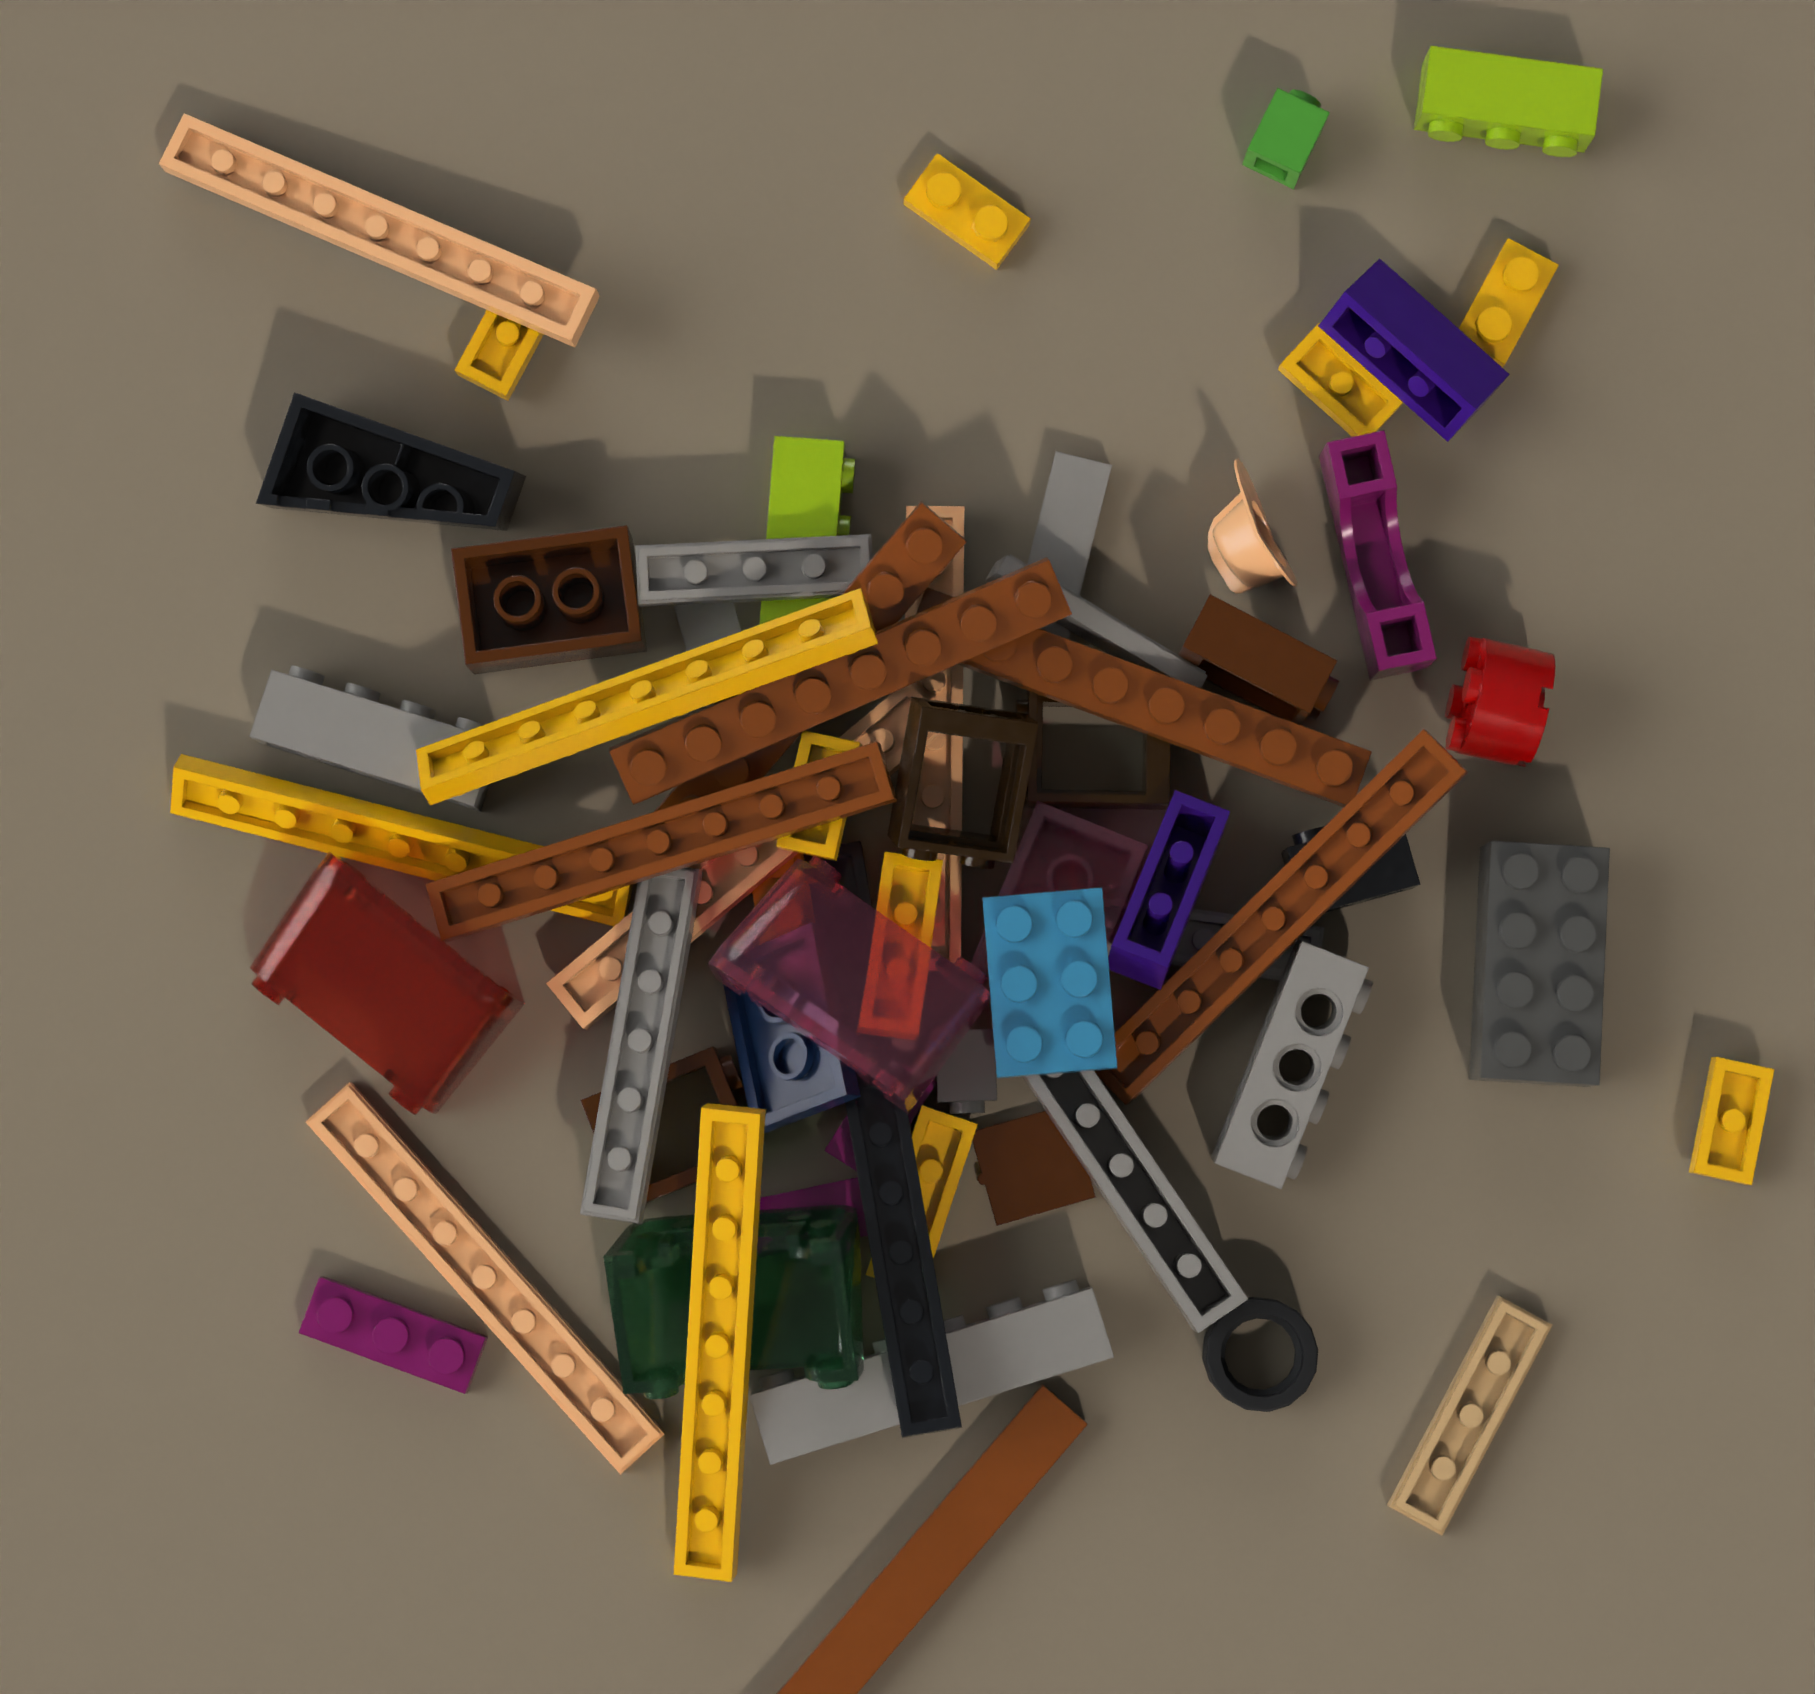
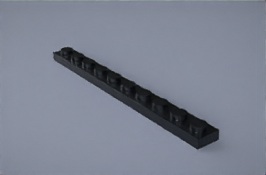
(899, 1236)

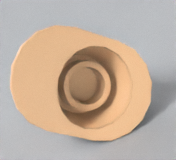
(1243, 541)

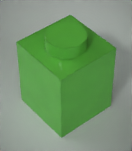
(1286, 136)

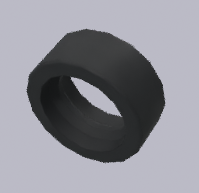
(1304, 1361)

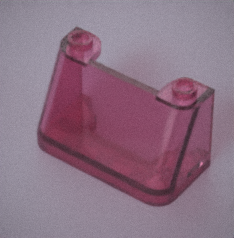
(852, 981)

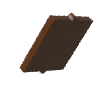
(1028, 1168)

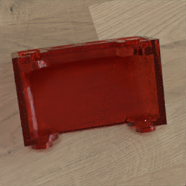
(383, 985)

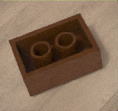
(548, 600)

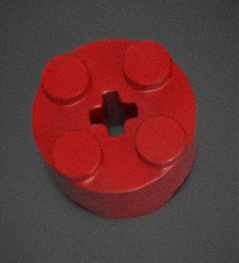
(1501, 702)

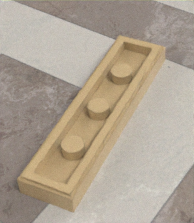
(1469, 1415)

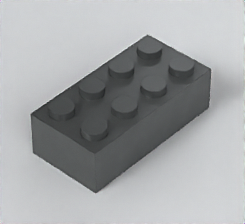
(1539, 964)

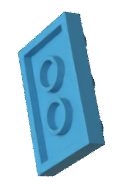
(1049, 983)

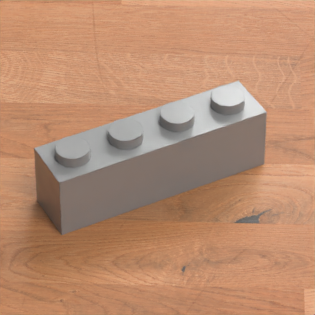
(353, 729)

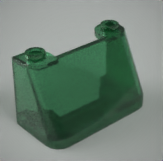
(803, 1298)

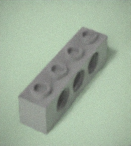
(1282, 1156)

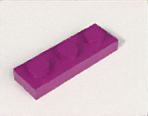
(393, 1334)

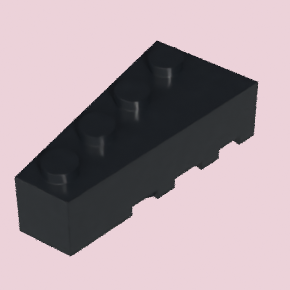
(371, 470)

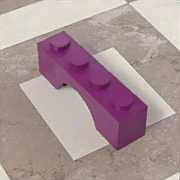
(1366, 522)

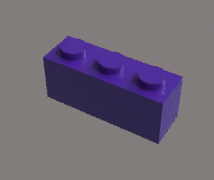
(1413, 349)
(1167, 889)

